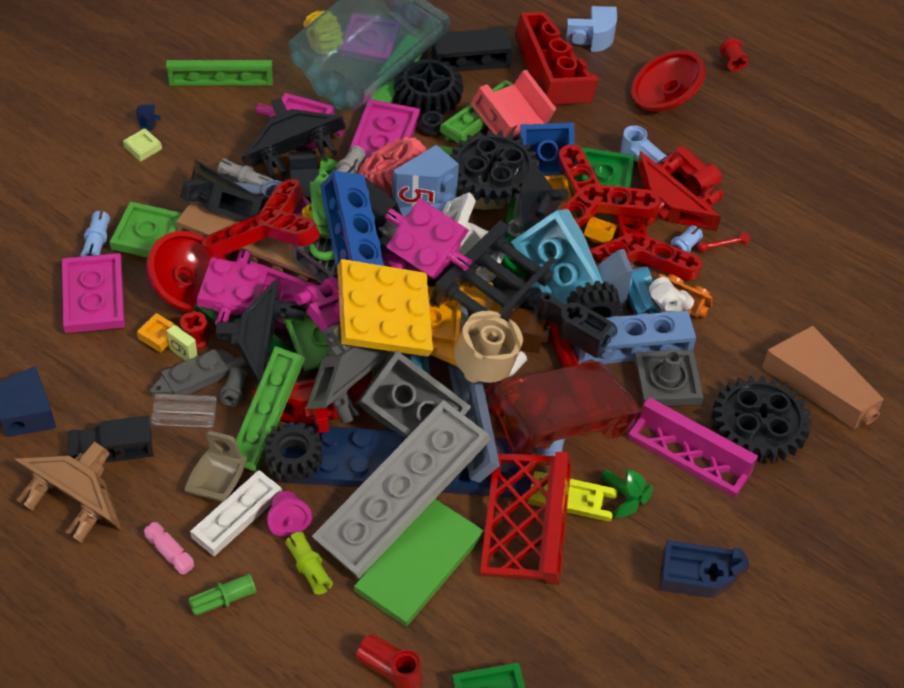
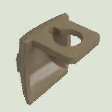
(217, 469)

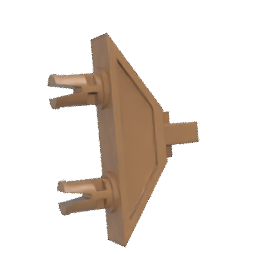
(77, 479)

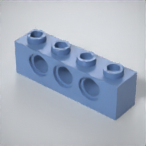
(644, 334)

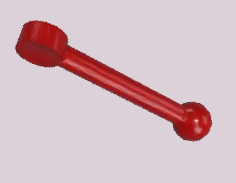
(744, 238)

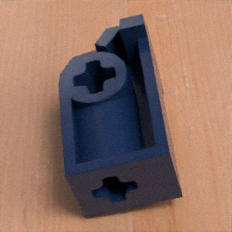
(686, 568)

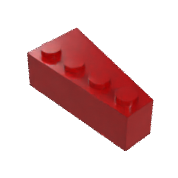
(552, 61)

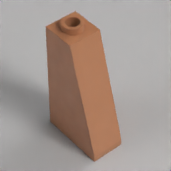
(824, 377)

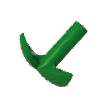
(632, 487)

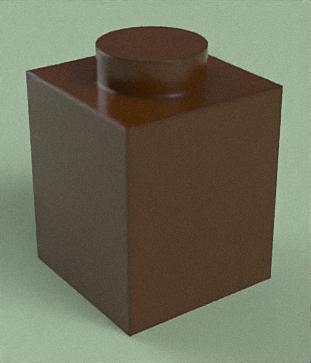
(532, 329)

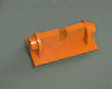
(699, 294)

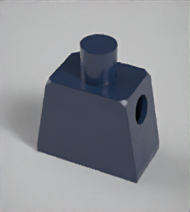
(24, 404)

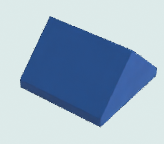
(547, 142)

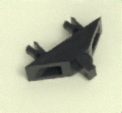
(290, 131)
(221, 194)
(257, 326)

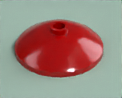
(668, 80)
(174, 257)

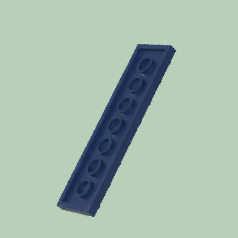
(355, 453)

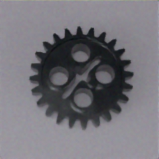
(479, 158)
(770, 414)

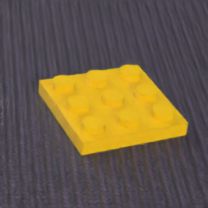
(384, 308)

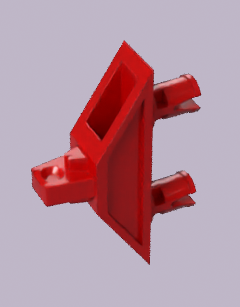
(676, 201)
(296, 406)

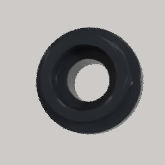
(431, 123)

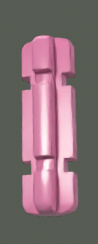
(169, 548)

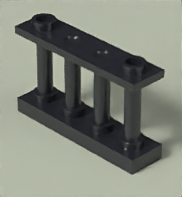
(481, 255)

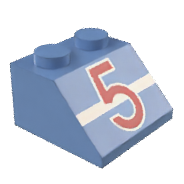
(428, 177)

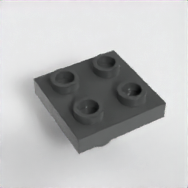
(668, 377)

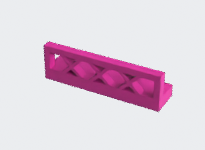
(696, 443)

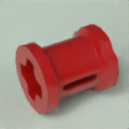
(734, 55)
(189, 324)

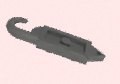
(197, 373)

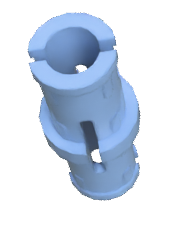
(96, 234)

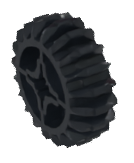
(429, 86)

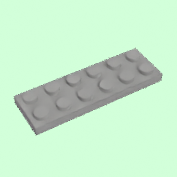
(401, 488)

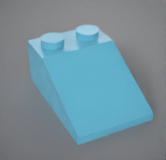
(560, 238)

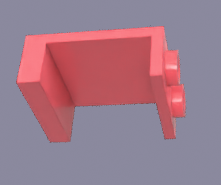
(513, 106)

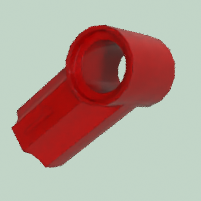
(696, 173)
(389, 661)

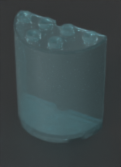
(364, 46)

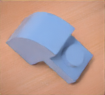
(596, 31)

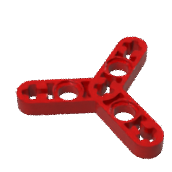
(592, 187)
(273, 221)
(645, 248)

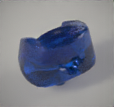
(146, 116)

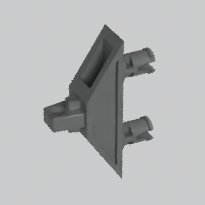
(340, 371)

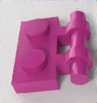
(321, 309)

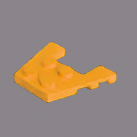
(446, 322)

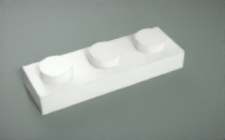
(235, 513)

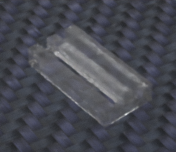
(185, 406)

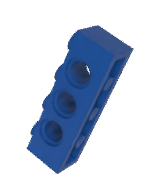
(350, 218)

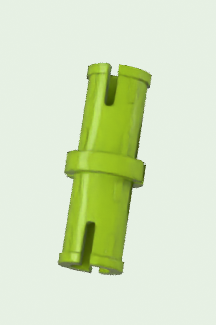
(309, 563)

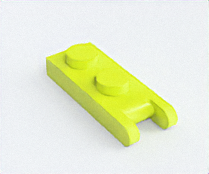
(584, 498)

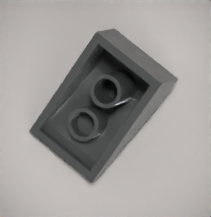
(405, 395)

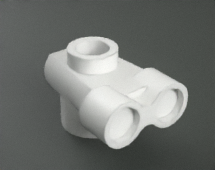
(668, 297)

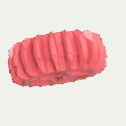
(380, 164)

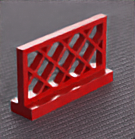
(554, 517)

